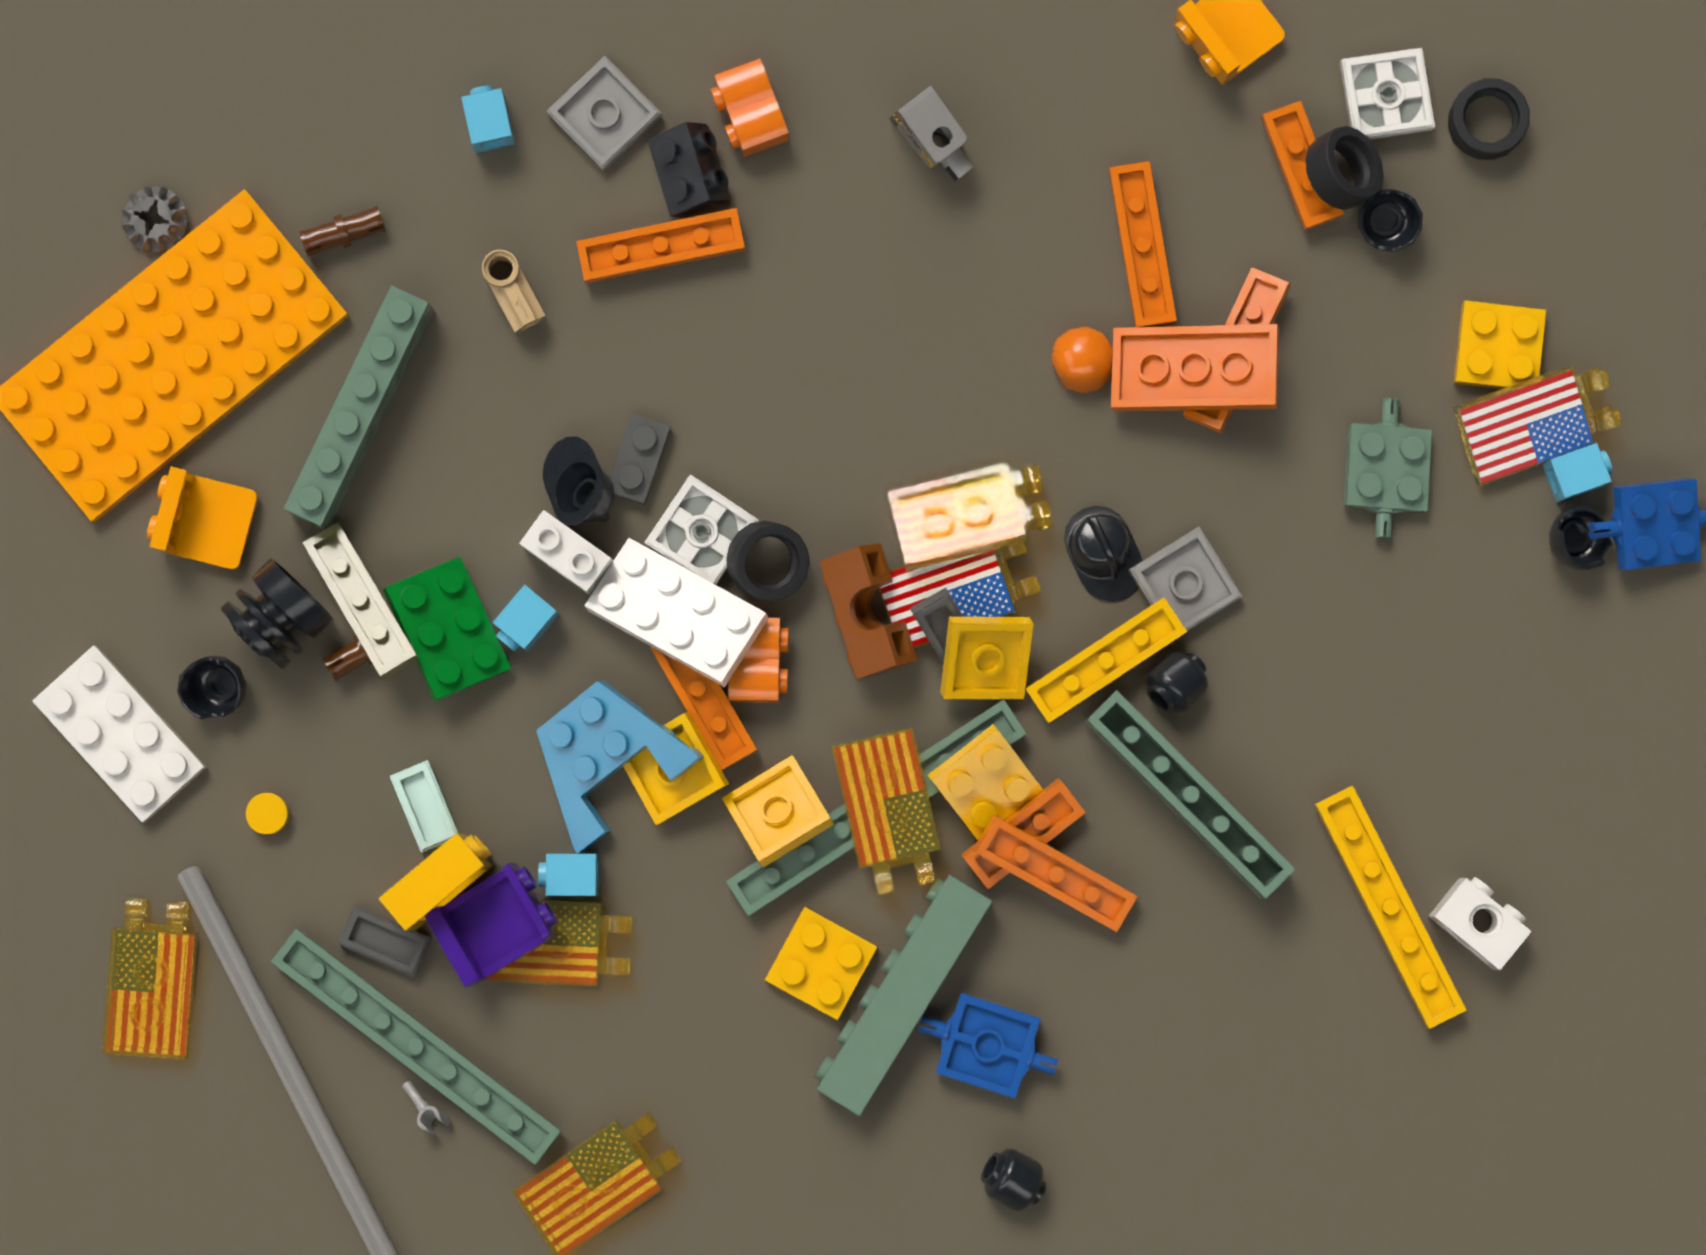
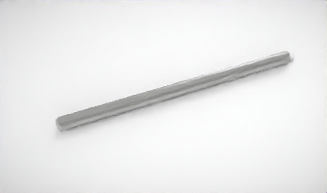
(285, 1062)

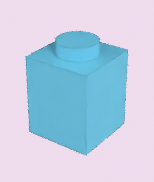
(488, 119)
(1578, 472)
(524, 620)
(570, 874)

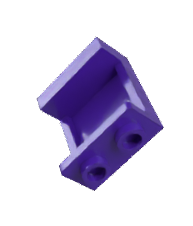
(492, 924)

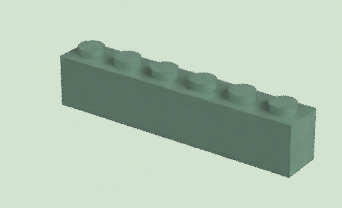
(359, 408)
(1189, 795)
(903, 994)

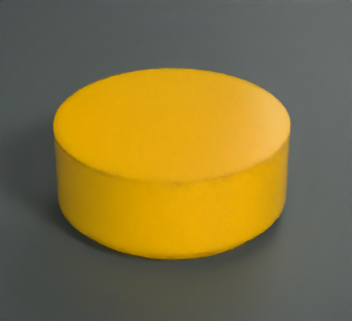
(267, 813)

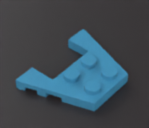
(595, 740)

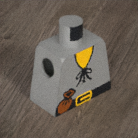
(926, 116)

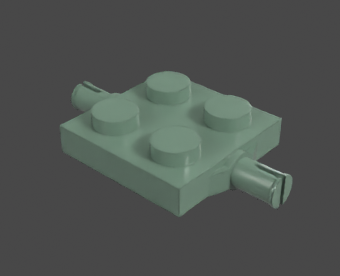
(1387, 468)

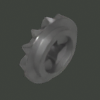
(162, 235)

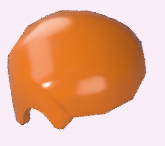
(1082, 359)

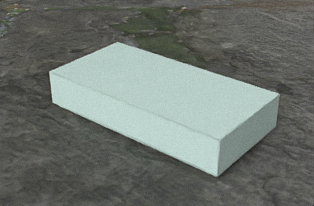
(424, 805)

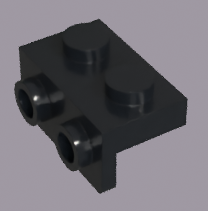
(689, 168)

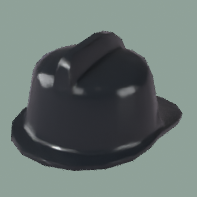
(577, 483)
(1102, 552)

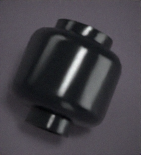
(1177, 682)
(1013, 1179)

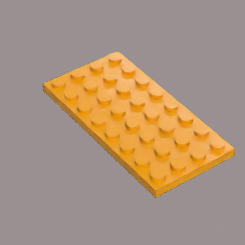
(169, 356)

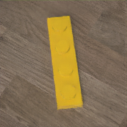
(1106, 660)

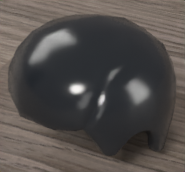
(1390, 220)
(1571, 541)
(211, 687)

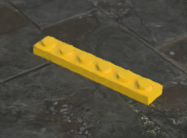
(1390, 907)

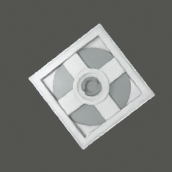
(1388, 93)
(699, 530)

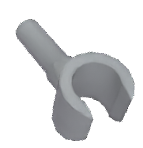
(426, 1112)

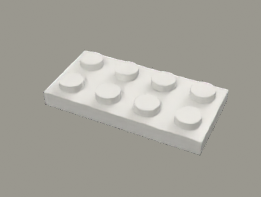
(676, 612)
(119, 734)

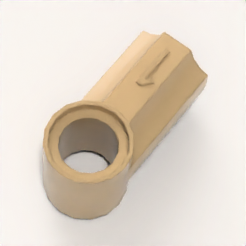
(513, 293)

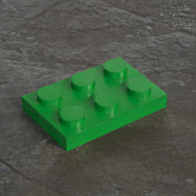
(447, 629)

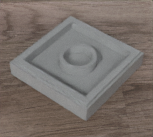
(604, 113)
(1188, 578)

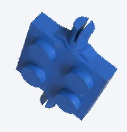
(1654, 524)
(988, 1045)

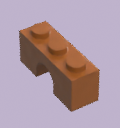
(851, 582)

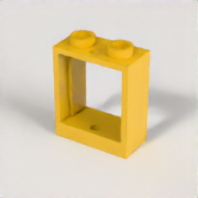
(437, 880)

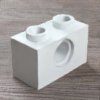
(566, 552)
(1456, 915)

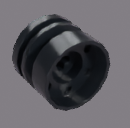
(276, 614)

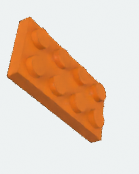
(1195, 368)

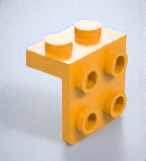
(1228, 34)
(202, 519)

